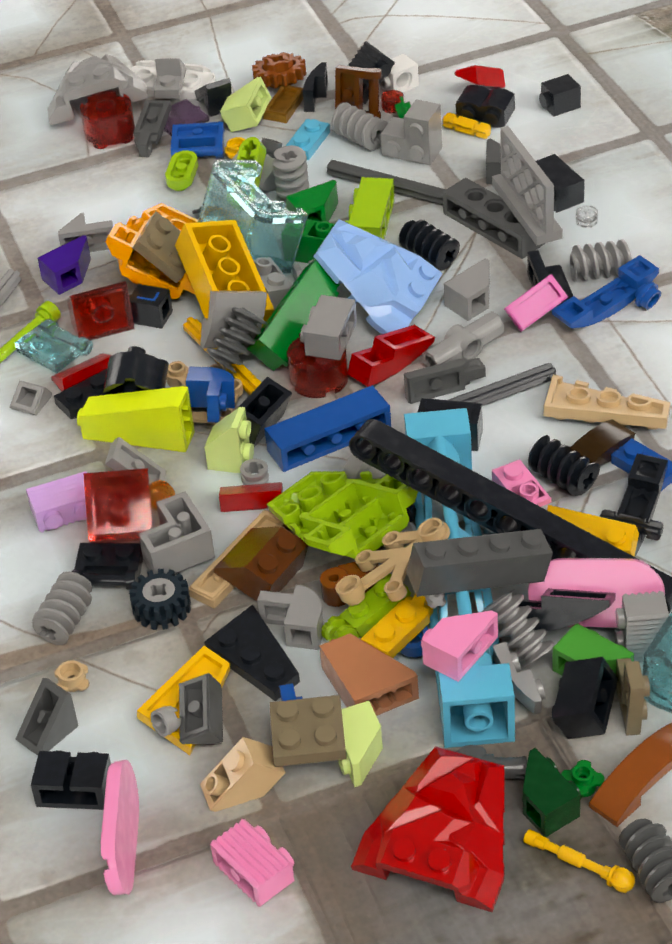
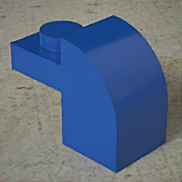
(211, 389)

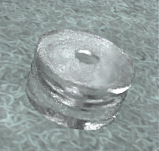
(586, 216)

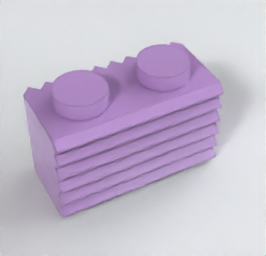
(58, 502)

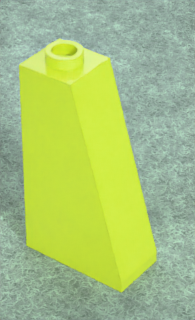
(140, 418)

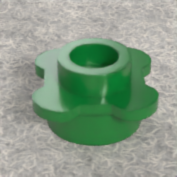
(402, 108)
(591, 778)

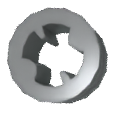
(254, 466)

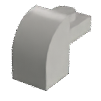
(298, 613)

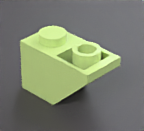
(229, 443)
(362, 741)

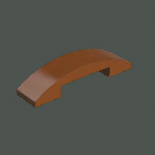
(634, 777)

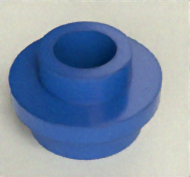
(647, 295)

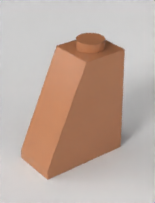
(367, 674)

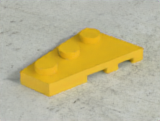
(613, 532)
(201, 663)

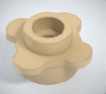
(72, 676)

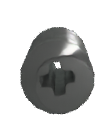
(235, 338)
(650, 856)

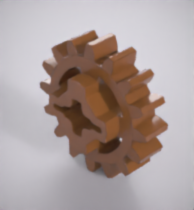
(280, 69)

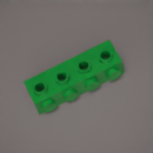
(291, 314)

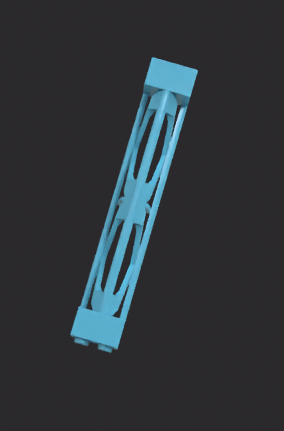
(483, 701)

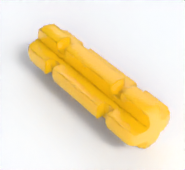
(466, 125)

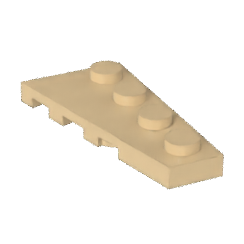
(594, 406)

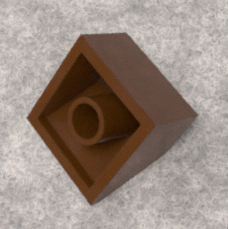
(263, 560)

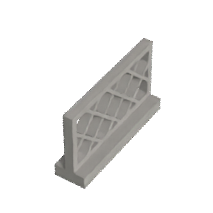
(526, 190)

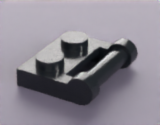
(109, 563)

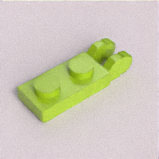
(363, 616)

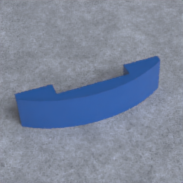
(609, 298)

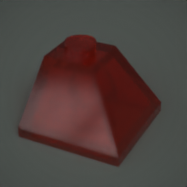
(101, 311)

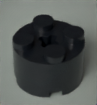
(134, 372)

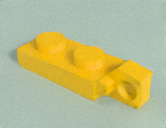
(399, 625)

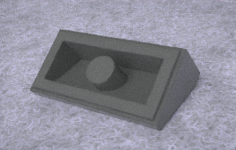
(201, 710)

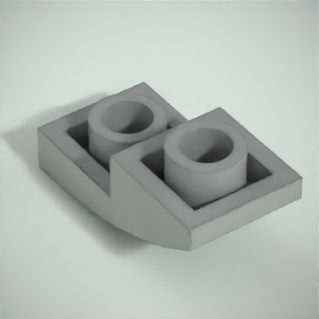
(526, 689)

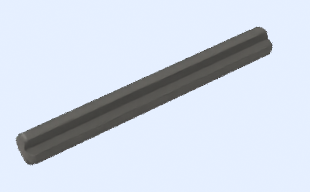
(401, 185)

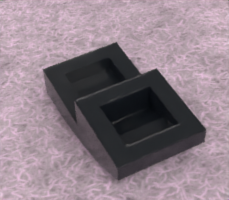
(315, 87)

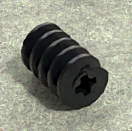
(429, 243)
(563, 465)

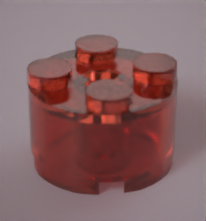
(107, 119)
(315, 375)

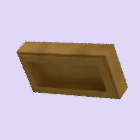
(284, 104)

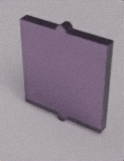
(185, 113)

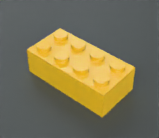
(218, 261)

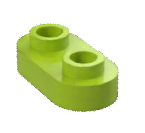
(181, 170)

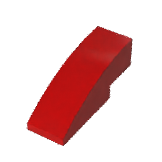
(389, 354)

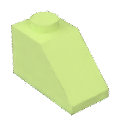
(246, 106)

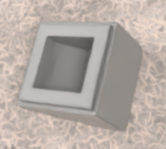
(30, 398)

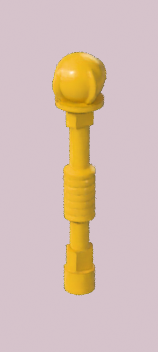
(617, 876)

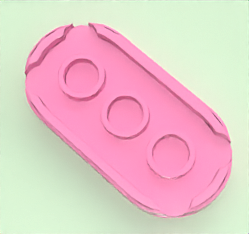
(599, 575)
(120, 827)

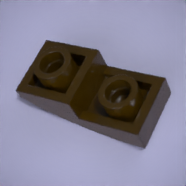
(602, 441)

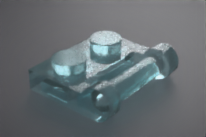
(50, 352)

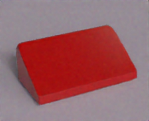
(482, 75)
(81, 371)
(248, 496)

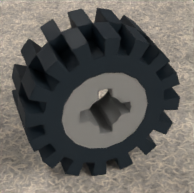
(160, 599)

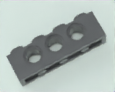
(487, 215)

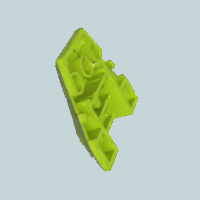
(344, 512)

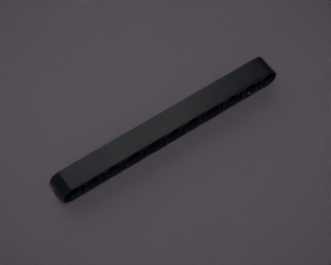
(476, 495)

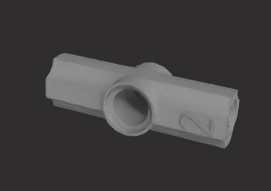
(465, 341)

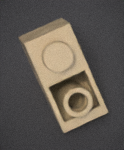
(241, 775)

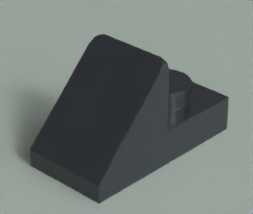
(214, 95)

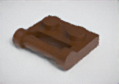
(350, 87)

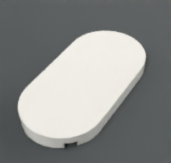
(195, 77)

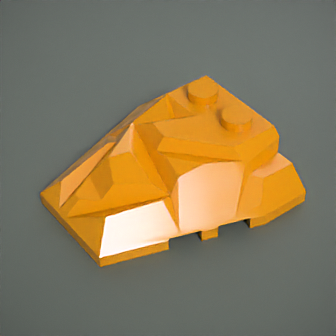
(134, 265)

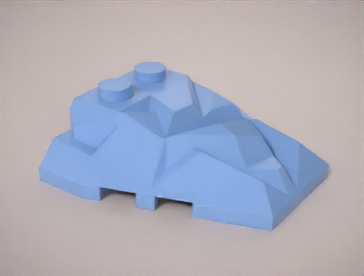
(379, 274)

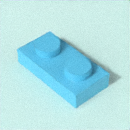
(310, 136)

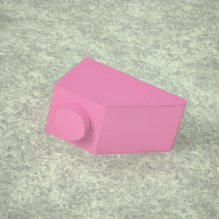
(459, 642)

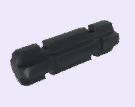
(652, 529)

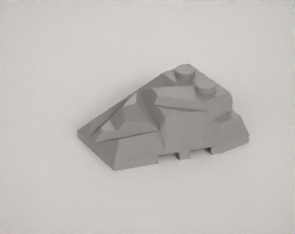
(92, 77)

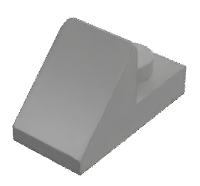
(169, 78)
(95, 232)
(126, 457)

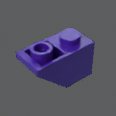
(65, 265)

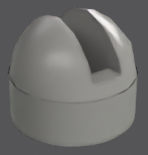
(165, 720)

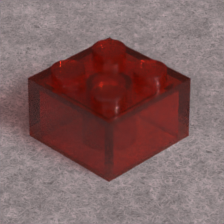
(117, 505)

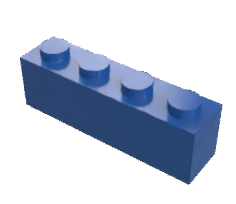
(324, 428)

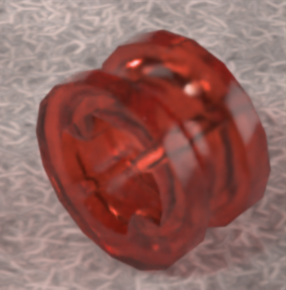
(389, 99)

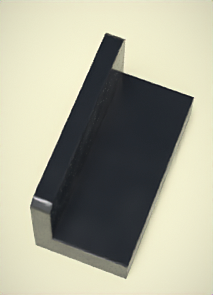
(537, 272)

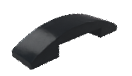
(643, 489)

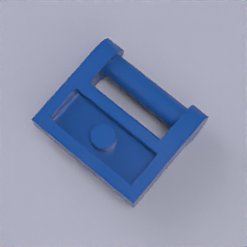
(206, 135)

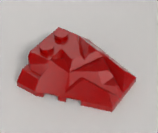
(443, 829)

